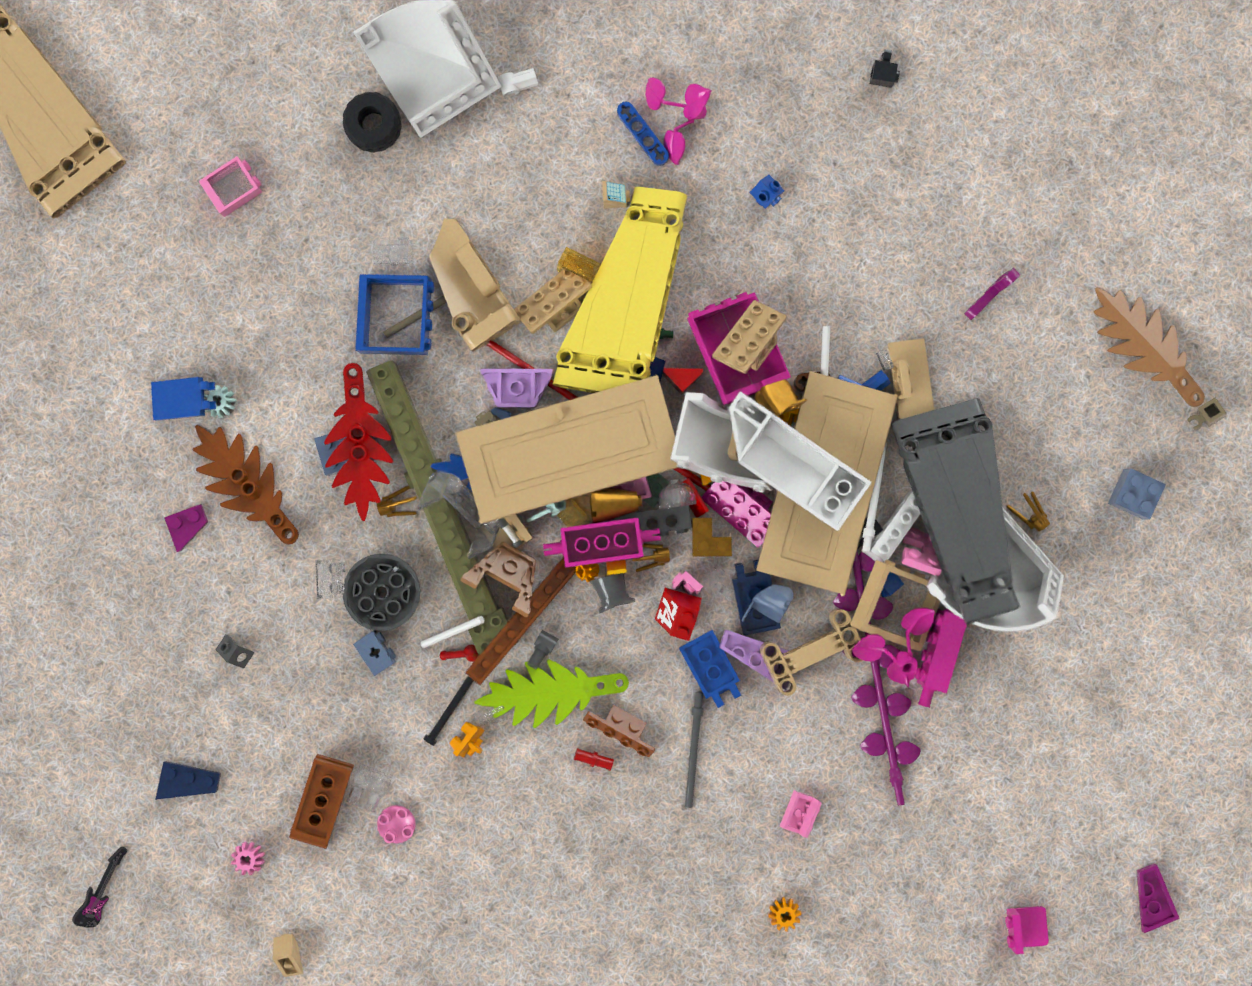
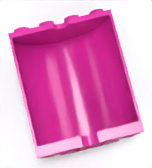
(710, 331)

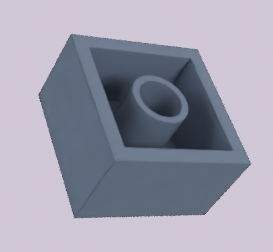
(1136, 494)

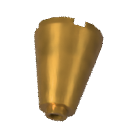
(613, 503)

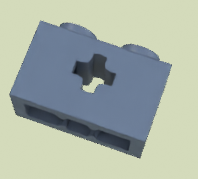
(374, 662)

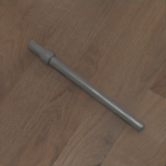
(697, 712)

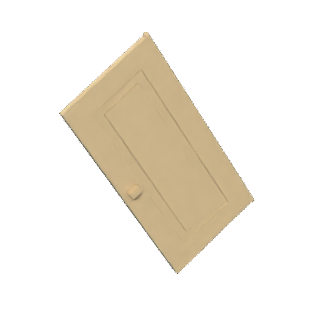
(853, 428)
(568, 449)

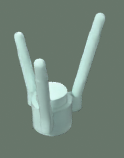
(555, 508)

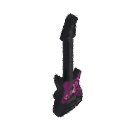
(91, 911)

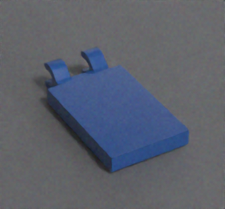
(180, 398)
(710, 667)

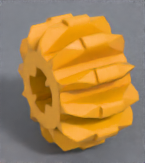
(780, 908)

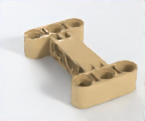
(811, 651)

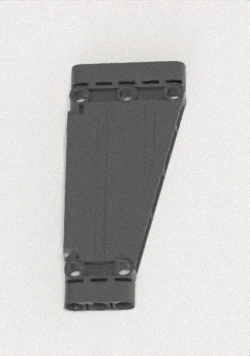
(961, 503)

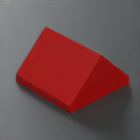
(682, 378)

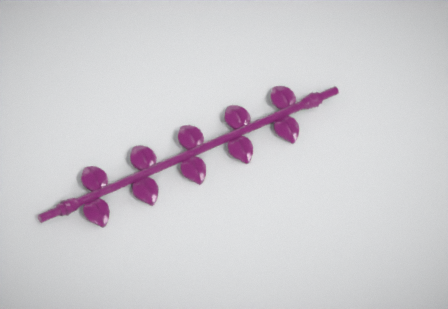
(867, 695)

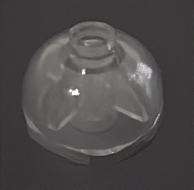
(676, 495)

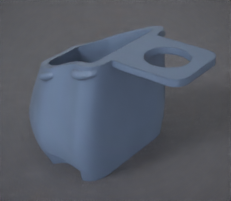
(772, 602)

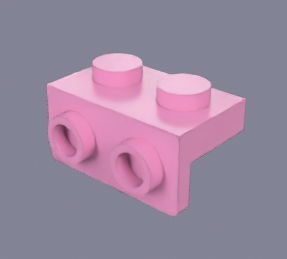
(801, 813)

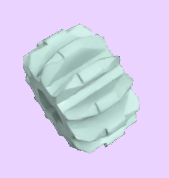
(225, 402)

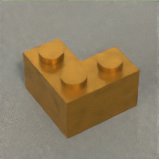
(704, 544)

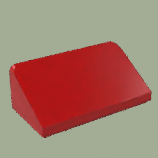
(699, 508)

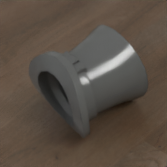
(611, 591)

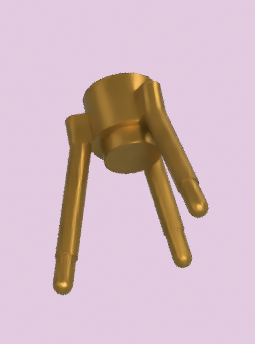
(387, 506)
(1038, 519)
(660, 556)

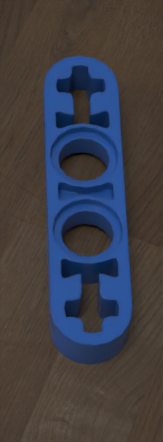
(643, 133)

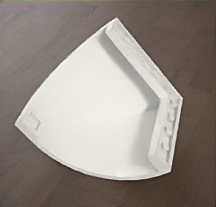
(428, 61)
(1034, 581)

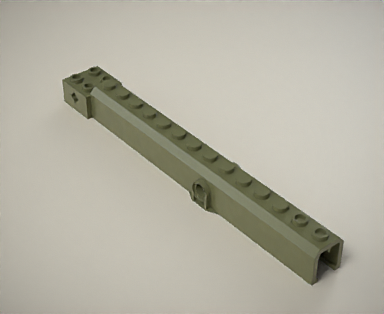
(441, 515)

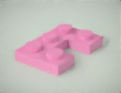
(924, 560)

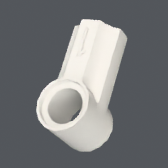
(513, 83)

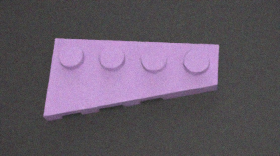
(748, 651)

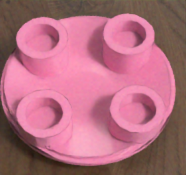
(396, 824)

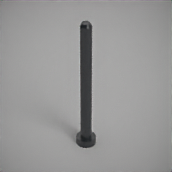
(448, 712)

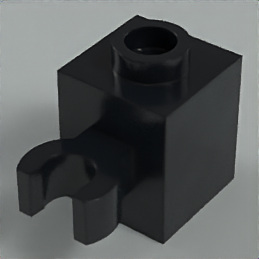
(884, 72)

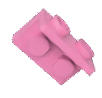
(690, 584)

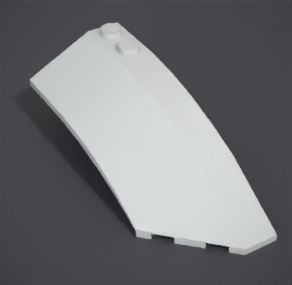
(794, 463)

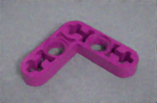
(1000, 284)

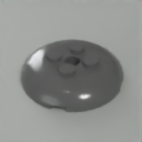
(362, 594)

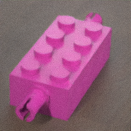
(601, 542)
(940, 655)

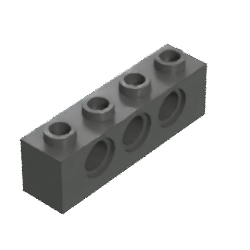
(681, 514)

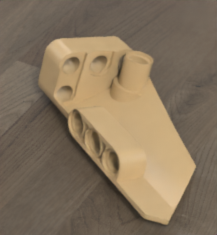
(470, 288)

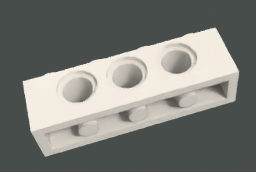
(895, 529)

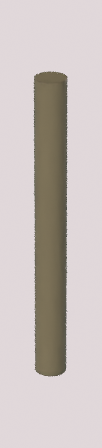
(412, 318)

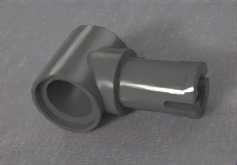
(543, 645)

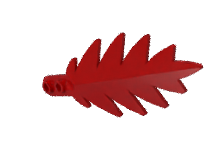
(358, 445)

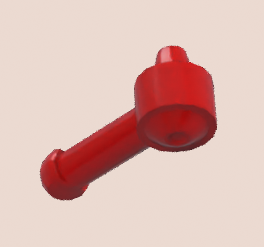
(469, 653)

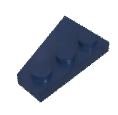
(184, 780)

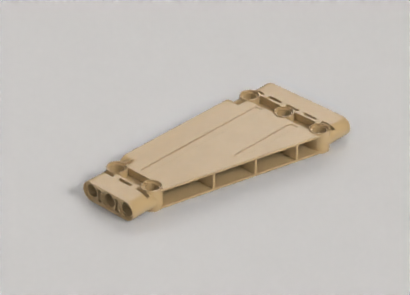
(48, 126)

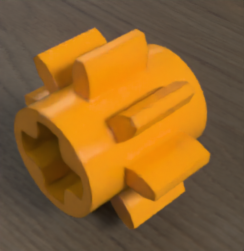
(587, 572)

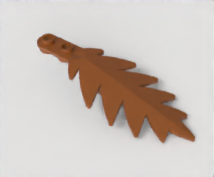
(243, 481)

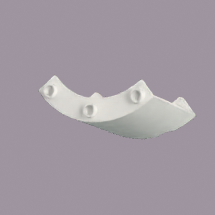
(704, 443)

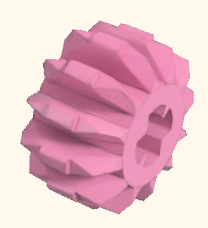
(244, 851)

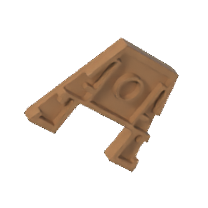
(510, 568)

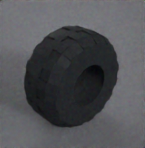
(377, 139)

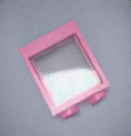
(231, 186)

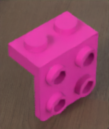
(1026, 928)

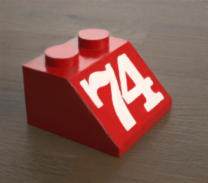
(678, 613)

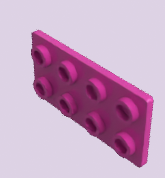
(741, 508)

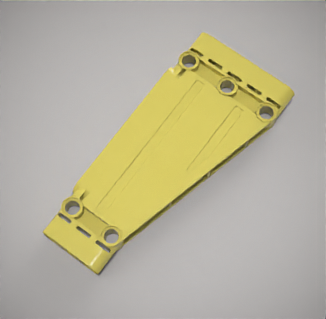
(627, 298)

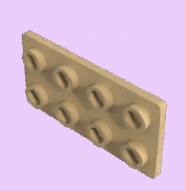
(554, 302)
(751, 338)
(911, 377)

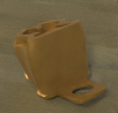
(778, 398)

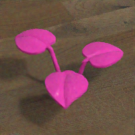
(695, 108)
(904, 664)

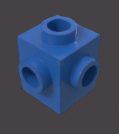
(767, 192)

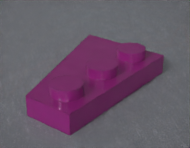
(1154, 899)

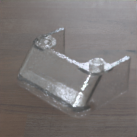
(462, 499)

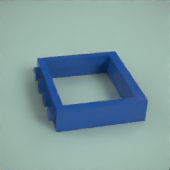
(364, 309)

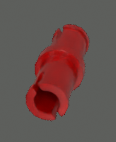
(593, 759)

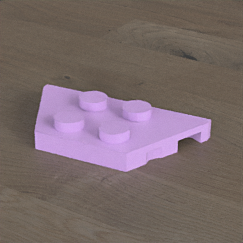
(517, 386)

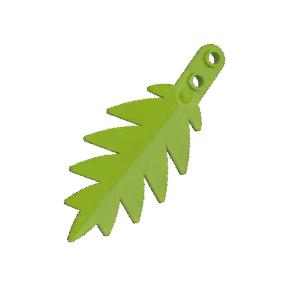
(547, 692)

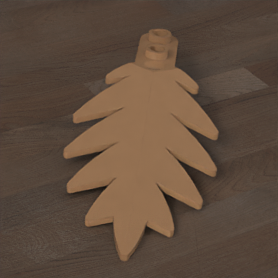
(1147, 341)

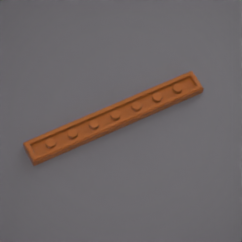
(519, 624)

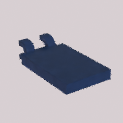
(746, 587)

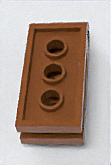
(305, 826)

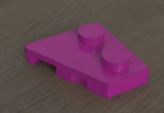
(185, 525)

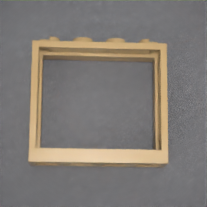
(871, 595)

